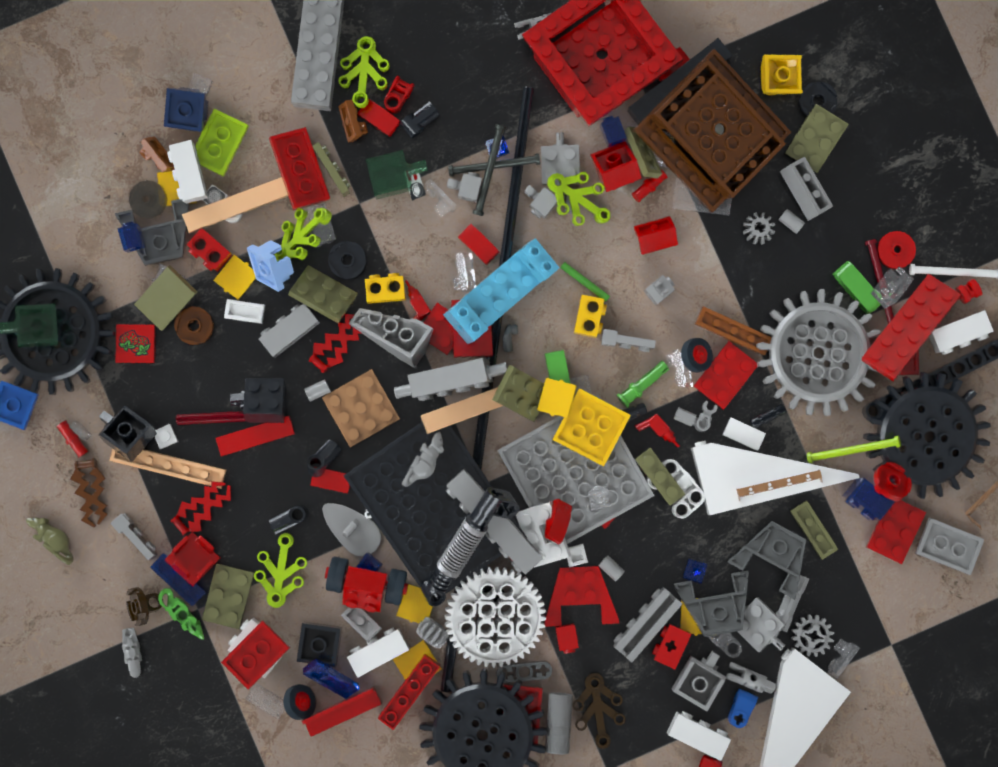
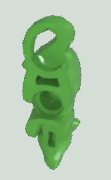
(180, 611)

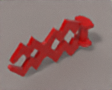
(341, 336)
(196, 525)

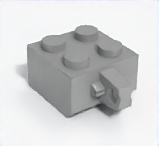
(700, 681)

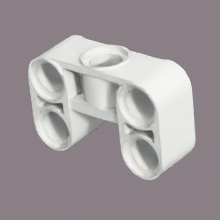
(688, 486)

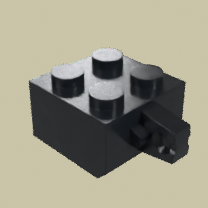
(262, 400)
(126, 432)
(319, 643)

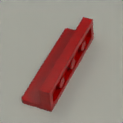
(342, 711)

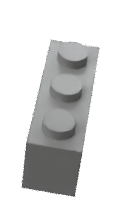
(806, 188)
(288, 330)

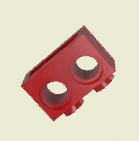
(212, 246)

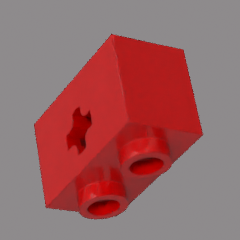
(672, 657)

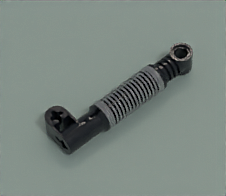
(492, 503)

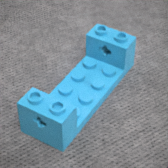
(501, 291)

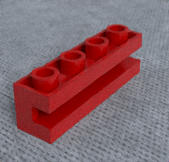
(409, 691)

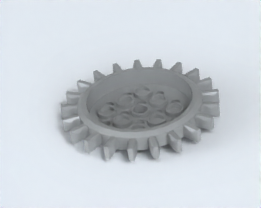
(845, 330)

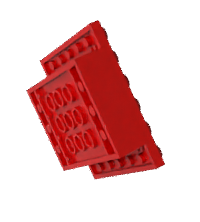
(592, 85)

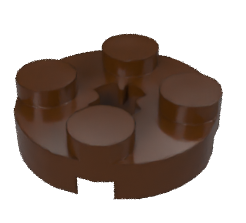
(188, 316)

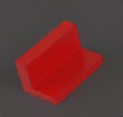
(656, 235)

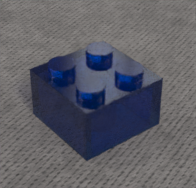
(865, 498)

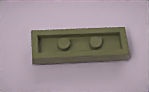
(643, 155)
(332, 168)
(660, 476)
(814, 530)

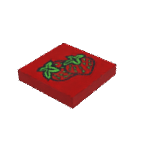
(135, 343)

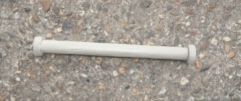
(952, 271)

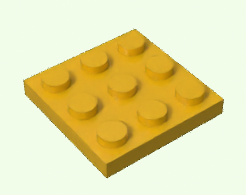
(591, 427)

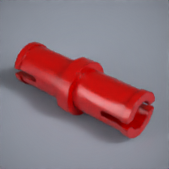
(649, 185)
(72, 439)

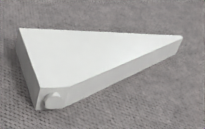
(728, 468)
(800, 709)

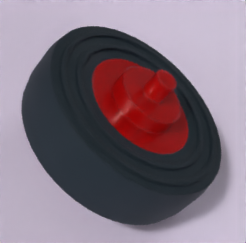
(696, 355)
(299, 702)

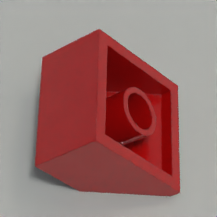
(616, 166)

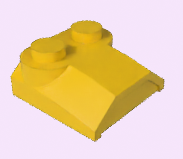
(781, 74)

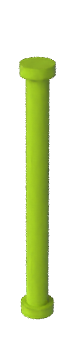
(811, 457)

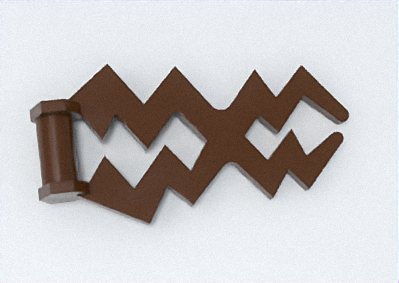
(90, 499)

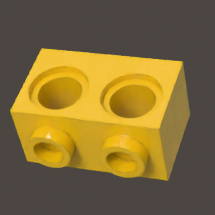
(385, 293)
(585, 315)

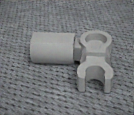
(701, 423)

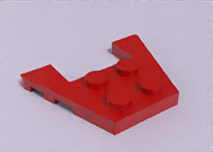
(580, 587)

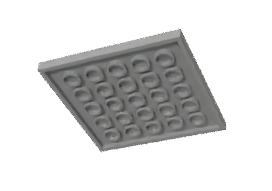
(552, 471)

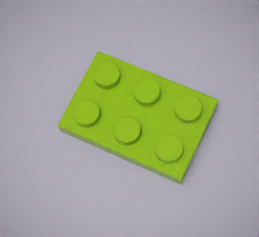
(220, 141)

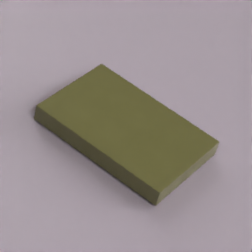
(165, 298)

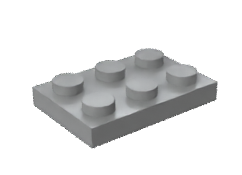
(949, 546)

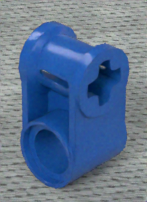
(742, 704)

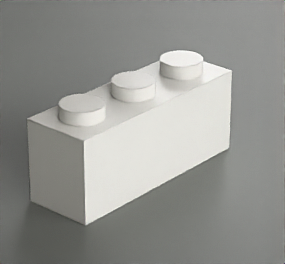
(187, 172)
(961, 333)
(377, 651)
(699, 735)

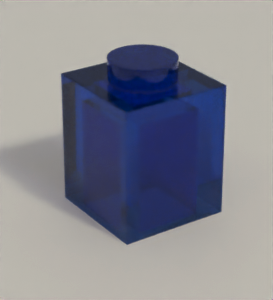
(612, 131)
(131, 237)

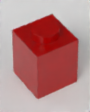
(567, 638)

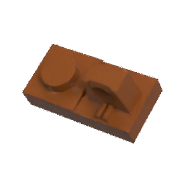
(349, 118)
(154, 150)

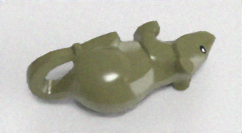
(54, 538)

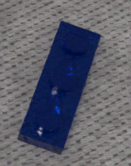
(177, 582)
(330, 678)

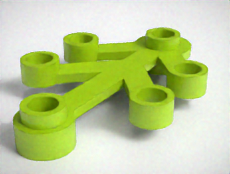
(363, 69)
(576, 197)
(321, 216)
(280, 573)

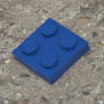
(16, 405)

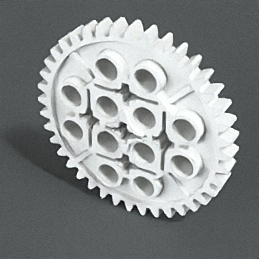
(471, 639)

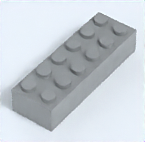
(317, 54)
(500, 530)

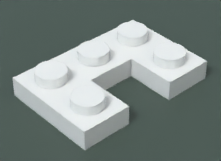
(530, 523)

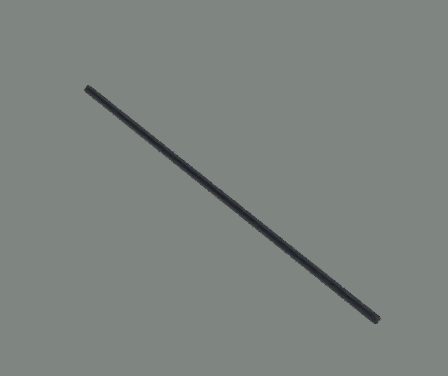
(506, 250)

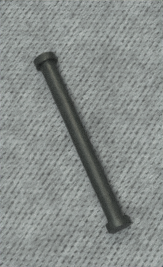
(498, 164)
(489, 169)

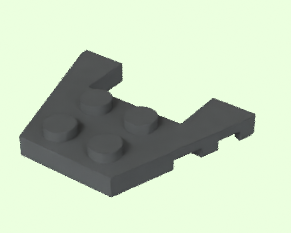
(162, 240)
(778, 548)
(720, 612)

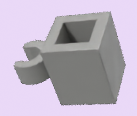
(468, 187)
(543, 201)
(660, 289)

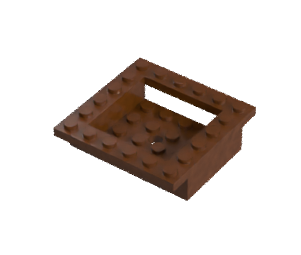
(691, 111)

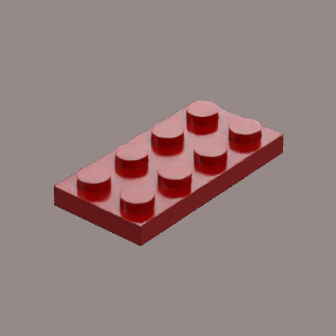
(299, 168)

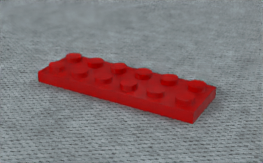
(910, 327)

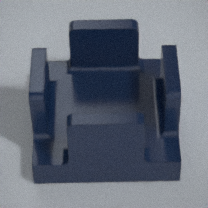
(185, 109)

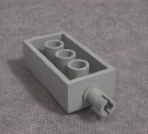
(450, 378)

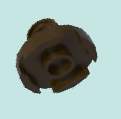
(139, 605)

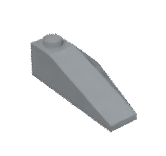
(400, 336)

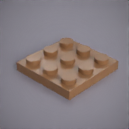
(361, 408)

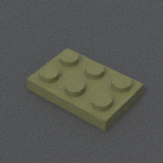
(816, 137)
(323, 294)
(519, 393)
(228, 596)

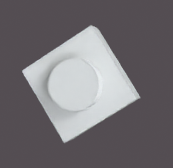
(165, 436)

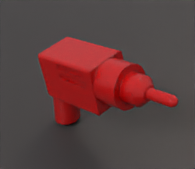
(417, 302)
(658, 427)

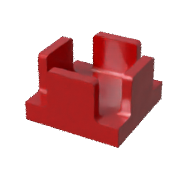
(192, 558)

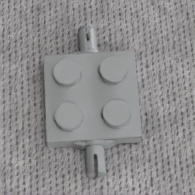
(560, 159)
(761, 626)

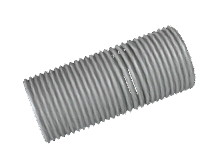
(559, 719)

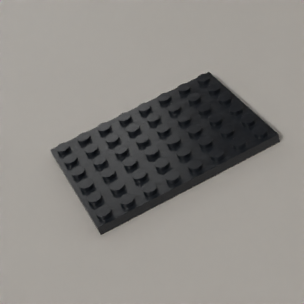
(423, 516)

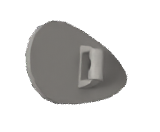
(352, 529)

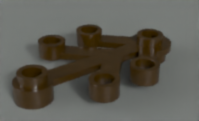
(598, 707)

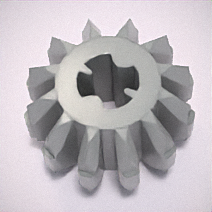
(756, 233)
(432, 632)

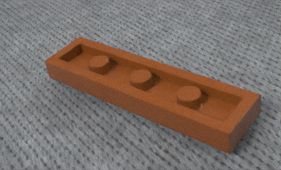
(731, 330)

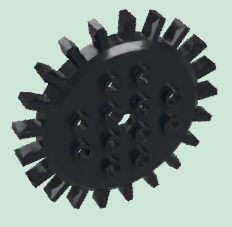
(85, 319)
(934, 402)
(465, 702)

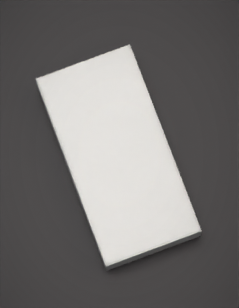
(244, 311)
(744, 434)

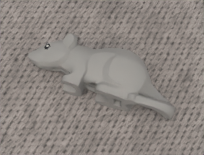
(424, 465)

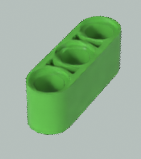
(856, 287)
(557, 366)

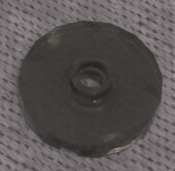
(156, 203)

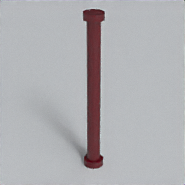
(878, 272)

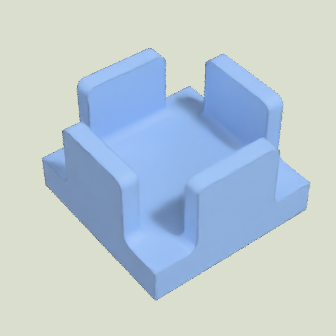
(266, 267)

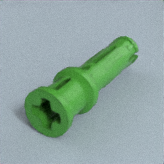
(635, 389)

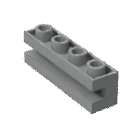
(647, 624)

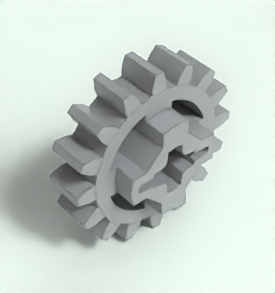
(814, 626)

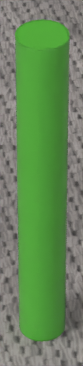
(584, 281)

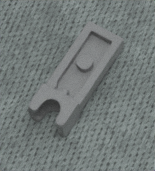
(610, 338)
(124, 524)

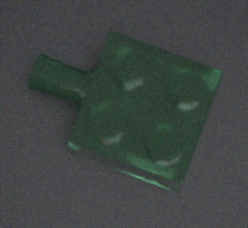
(392, 174)
(33, 325)

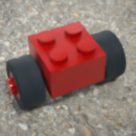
(365, 587)

